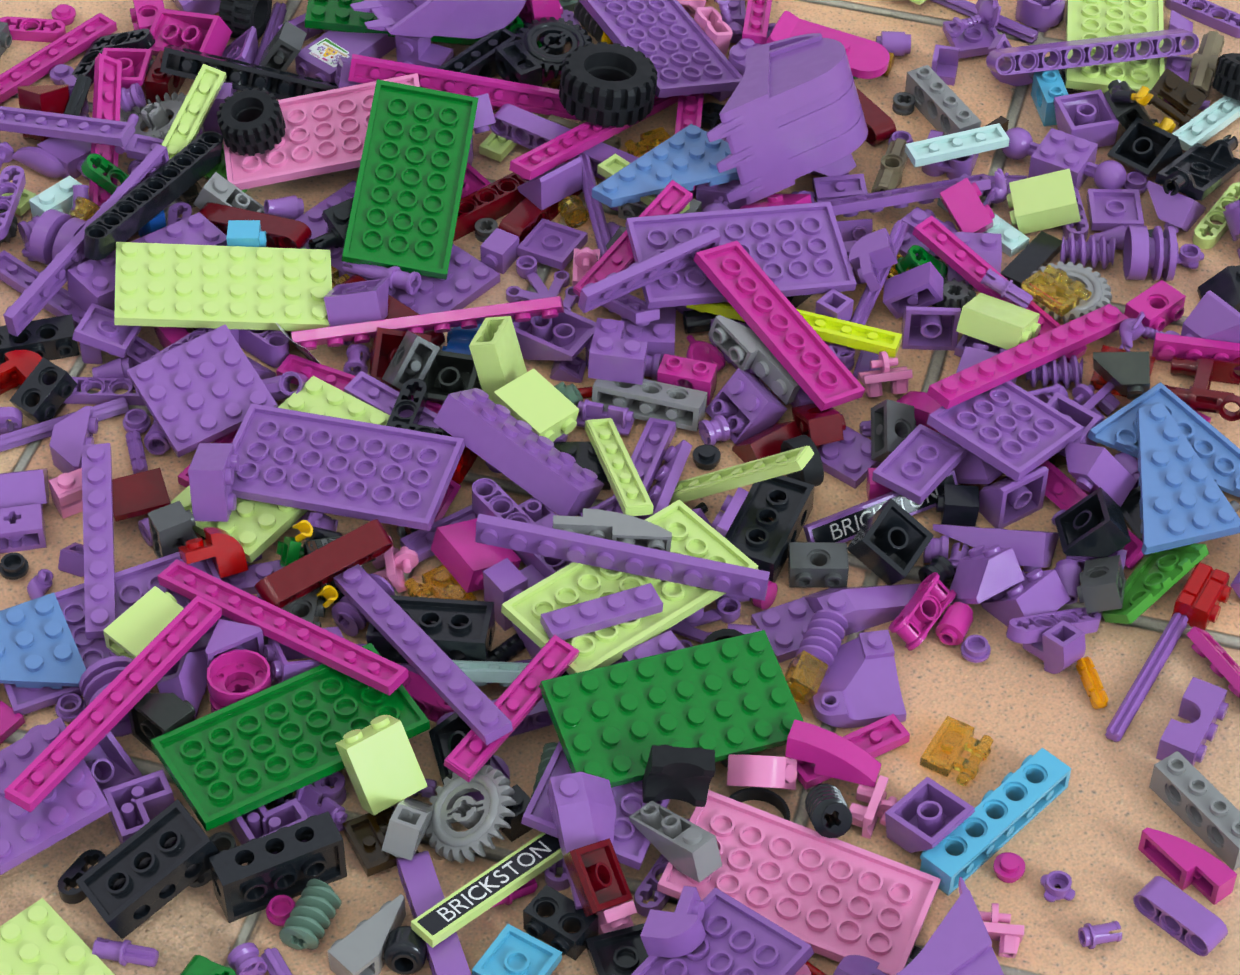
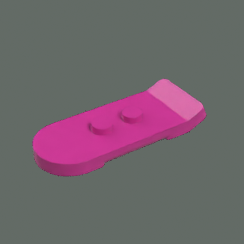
(865, 56)

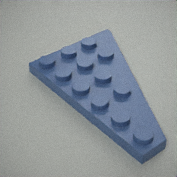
(682, 158)
(1212, 447)
(1178, 494)
(38, 646)

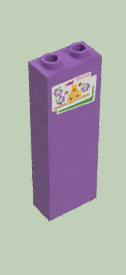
(321, 56)

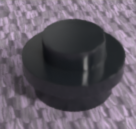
(706, 457)
(13, 566)

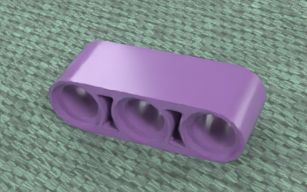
(1180, 916)

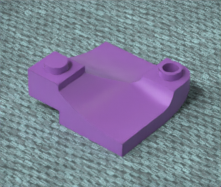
(860, 684)

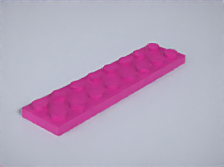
(779, 325)

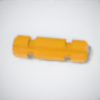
(1092, 683)

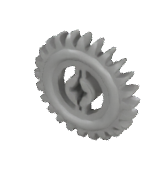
(156, 115)
(1098, 286)
(480, 817)

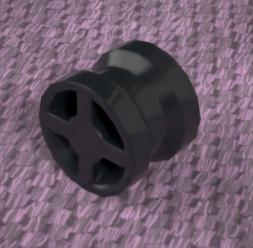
(941, 566)

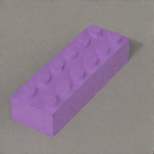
(95, 279)
(519, 452)

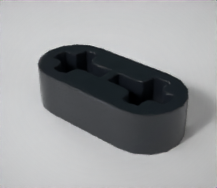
(74, 872)

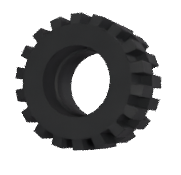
(244, 14)
(1228, 76)
(251, 121)

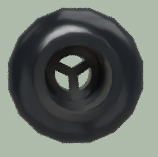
(405, 951)

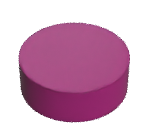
(770, 597)

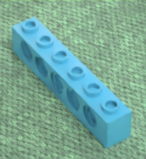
(997, 819)

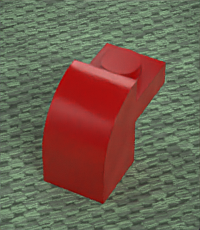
(17, 368)
(221, 547)

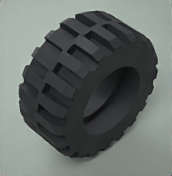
(608, 84)

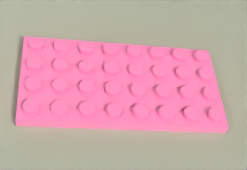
(321, 137)
(812, 884)

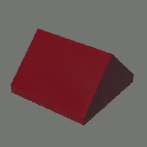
(43, 98)
(384, 348)
(766, 442)
(139, 494)
(597, 877)

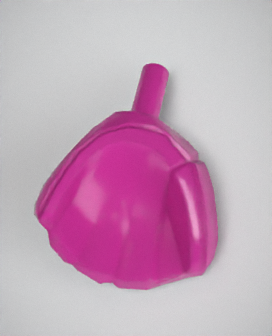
(704, 352)

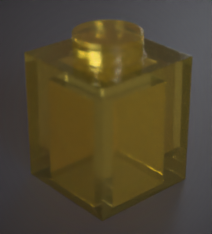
(805, 676)

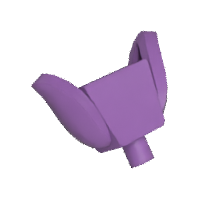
(55, 157)

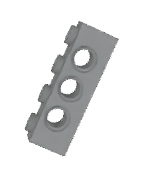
(939, 102)
(654, 401)
(1199, 806)

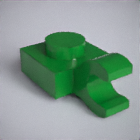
(289, 551)

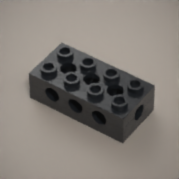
(789, 506)
(457, 626)
(148, 869)
(251, 887)

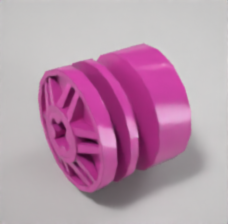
(236, 677)

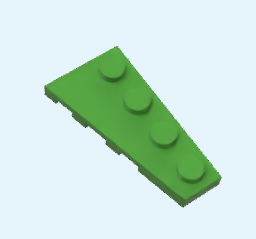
(1154, 578)

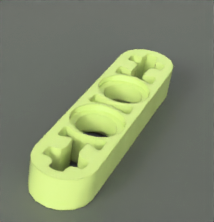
(1215, 214)

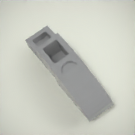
(750, 352)
(616, 527)

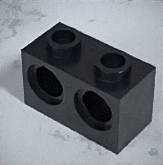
(517, 65)
(43, 391)
(562, 919)

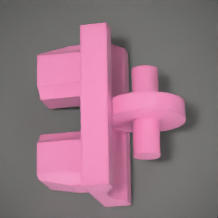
(583, 261)
(897, 376)
(396, 563)
(866, 816)
(1007, 934)

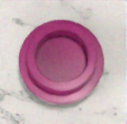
(64, 13)
(1009, 867)
(279, 909)

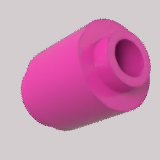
(955, 623)

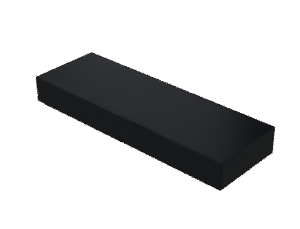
(1036, 254)

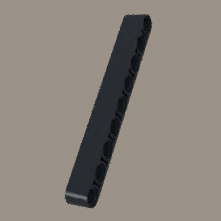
(152, 195)

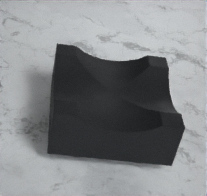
(678, 774)

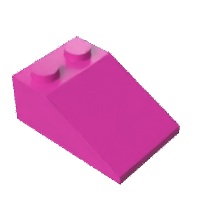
(189, 30)

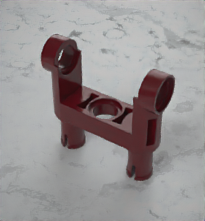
(1206, 371)

